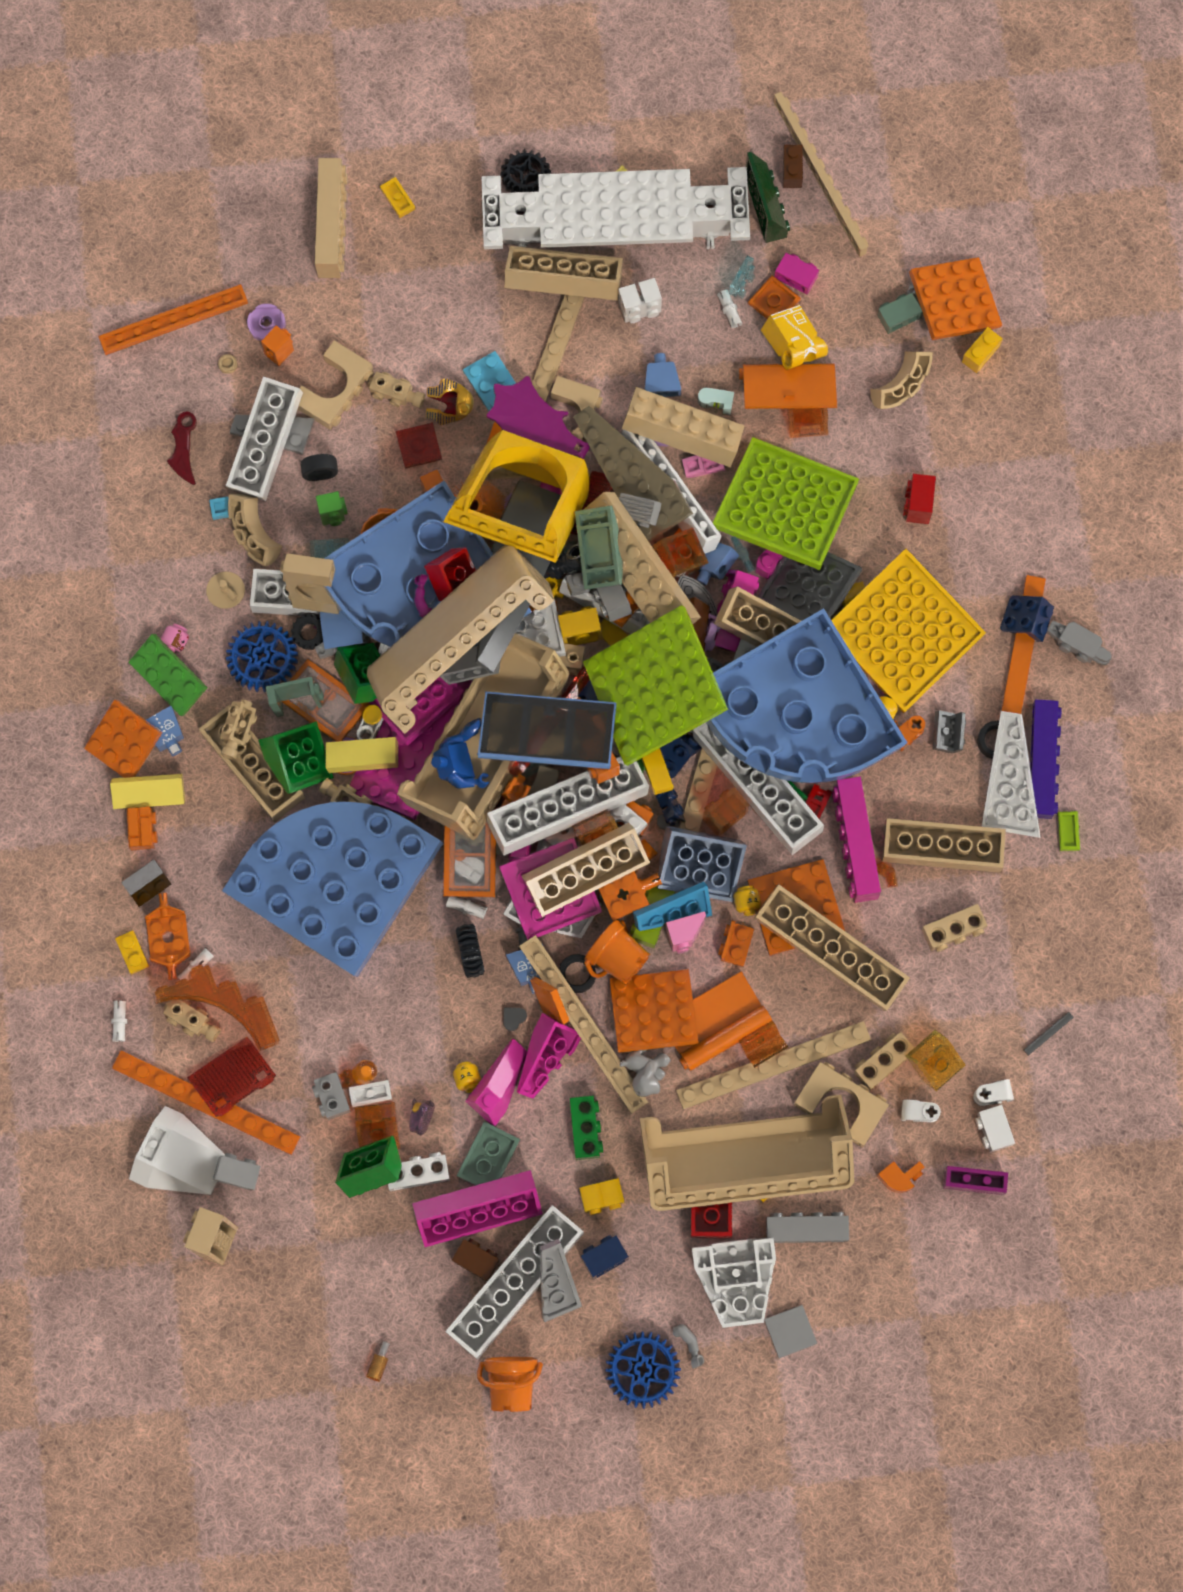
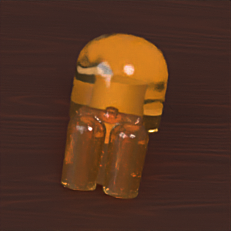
(362, 1074)

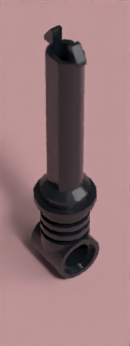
(565, 563)

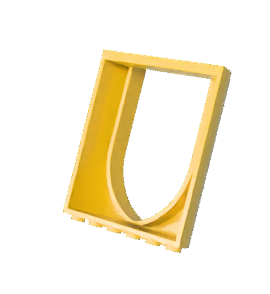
(536, 462)

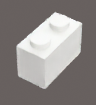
(995, 1129)

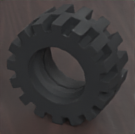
(297, 629)

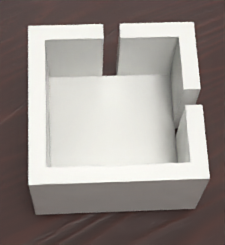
(635, 306)

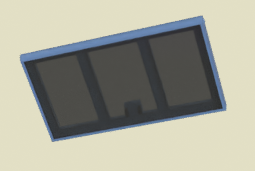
(547, 730)

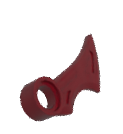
(181, 457)

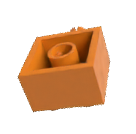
(635, 899)

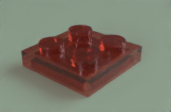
(418, 445)

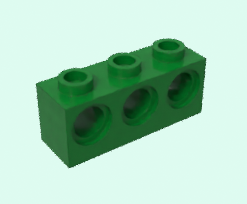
(578, 1120)

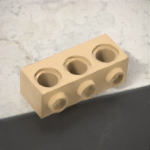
(959, 919)
(882, 1071)

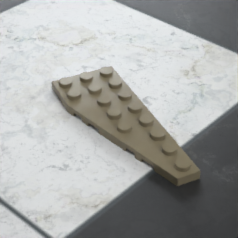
(633, 472)

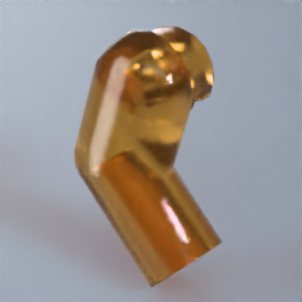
(888, 872)

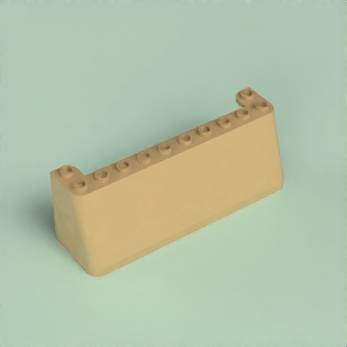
(453, 630)
(523, 670)
(748, 1159)

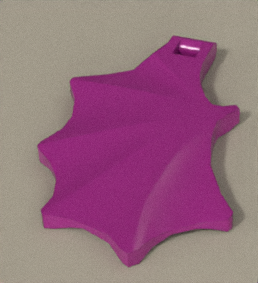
(526, 414)

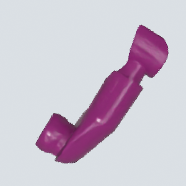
(419, 600)

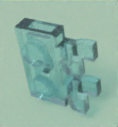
(745, 272)

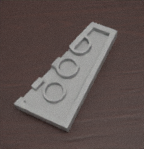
(297, 436)
(557, 1284)

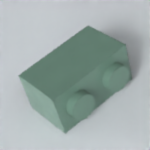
(899, 313)

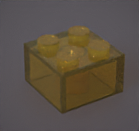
(935, 1060)

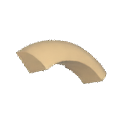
(906, 383)
(249, 530)

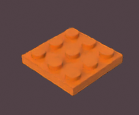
(123, 740)

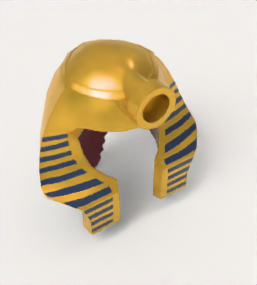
(455, 396)

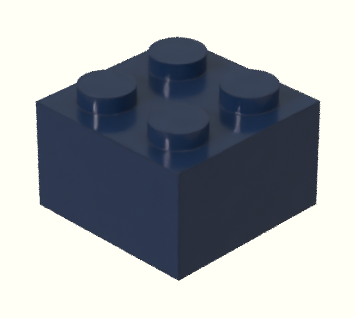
(604, 1257)

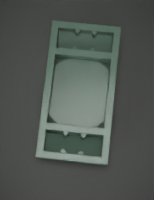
(599, 547)

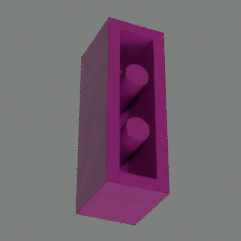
(975, 1180)

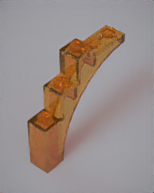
(227, 997)

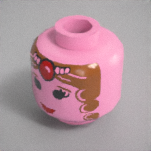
(175, 637)

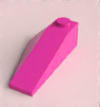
(546, 1048)
(497, 1086)

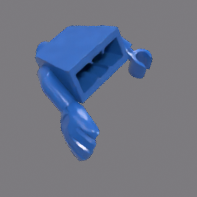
(454, 759)

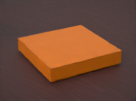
(773, 298)
(549, 1000)

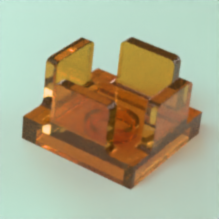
(807, 422)

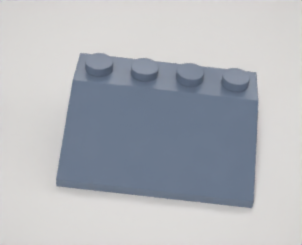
(700, 857)

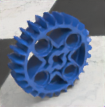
(260, 648)
(642, 1340)

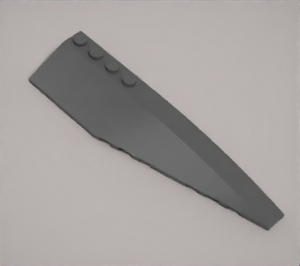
(531, 510)

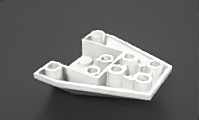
(176, 1156)

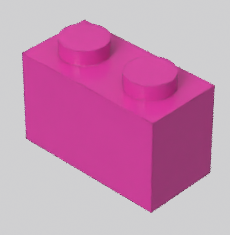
(796, 273)

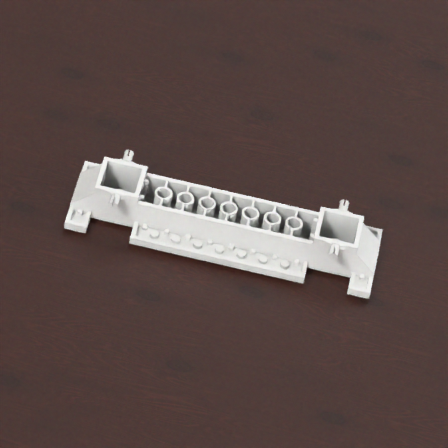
(615, 209)

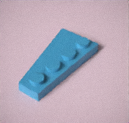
(677, 906)

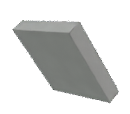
(790, 1331)

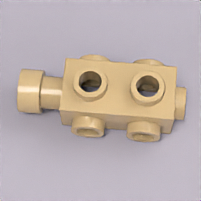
(389, 392)
(237, 726)
(337, 794)
(184, 1017)

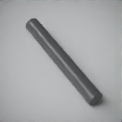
(1048, 1033)

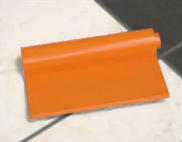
(800, 387)
(722, 1019)

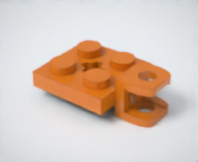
(513, 791)

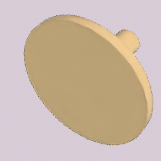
(225, 590)

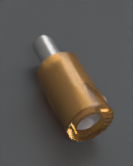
(378, 1364)

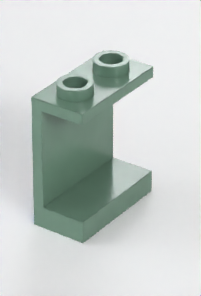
(291, 690)

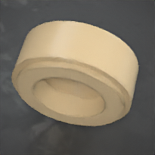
(227, 364)

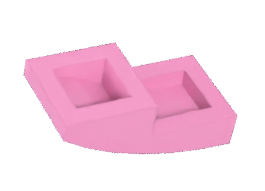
(699, 466)

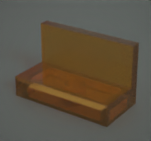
(762, 1044)

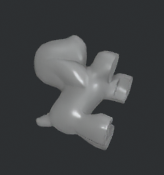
(647, 1071)

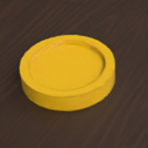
(372, 714)

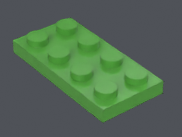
(168, 674)

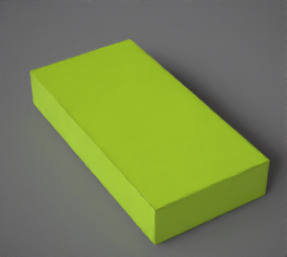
(1068, 831)

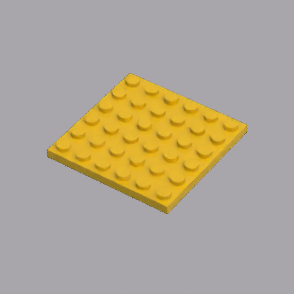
(906, 630)

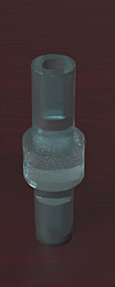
(743, 554)

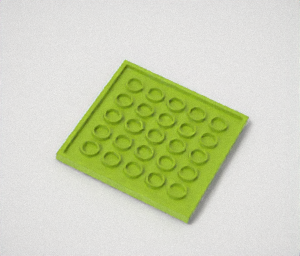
(785, 503)
(657, 684)

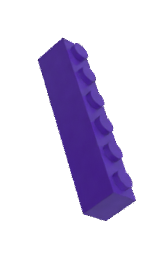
(1044, 754)

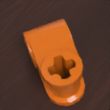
(908, 732)

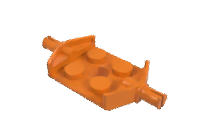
(165, 920)

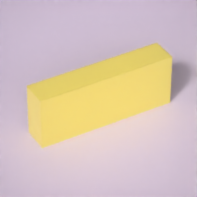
(362, 755)
(147, 791)

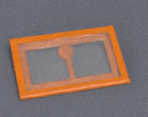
(338, 710)
(469, 864)

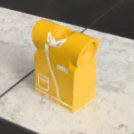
(794, 337)

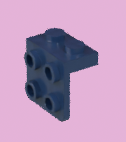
(1027, 616)
(679, 752)

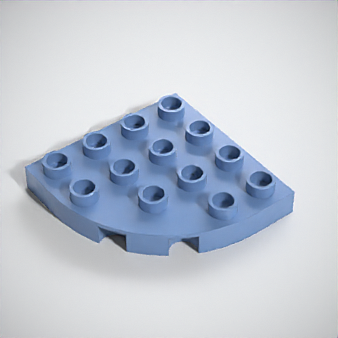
(379, 567)
(803, 707)
(335, 877)

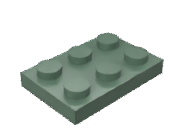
(488, 1155)

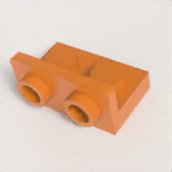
(736, 944)

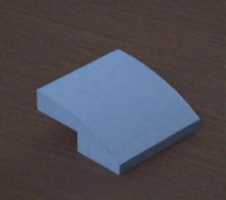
(339, 631)

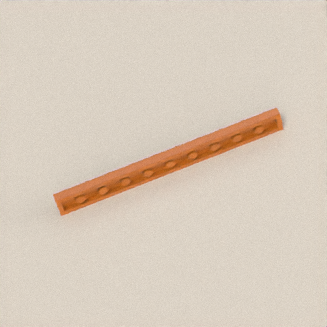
(187, 1094)

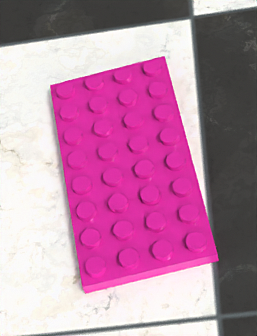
(383, 784)

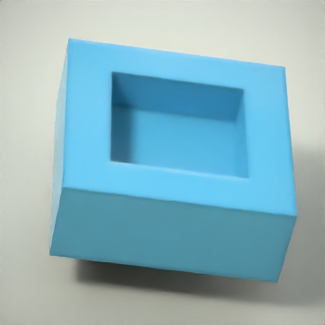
(219, 508)

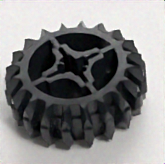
(511, 167)
(470, 950)

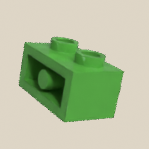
(331, 508)

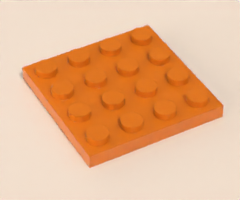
(955, 298)
(808, 883)
(654, 1011)

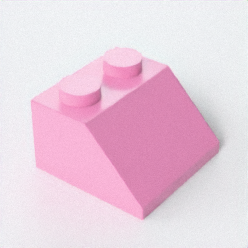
(684, 931)

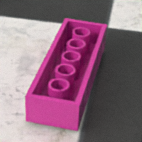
(857, 840)
(477, 1208)

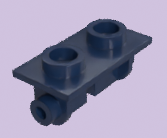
(674, 811)

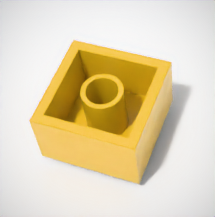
(580, 626)

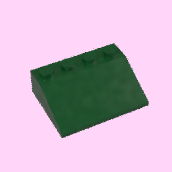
(765, 199)

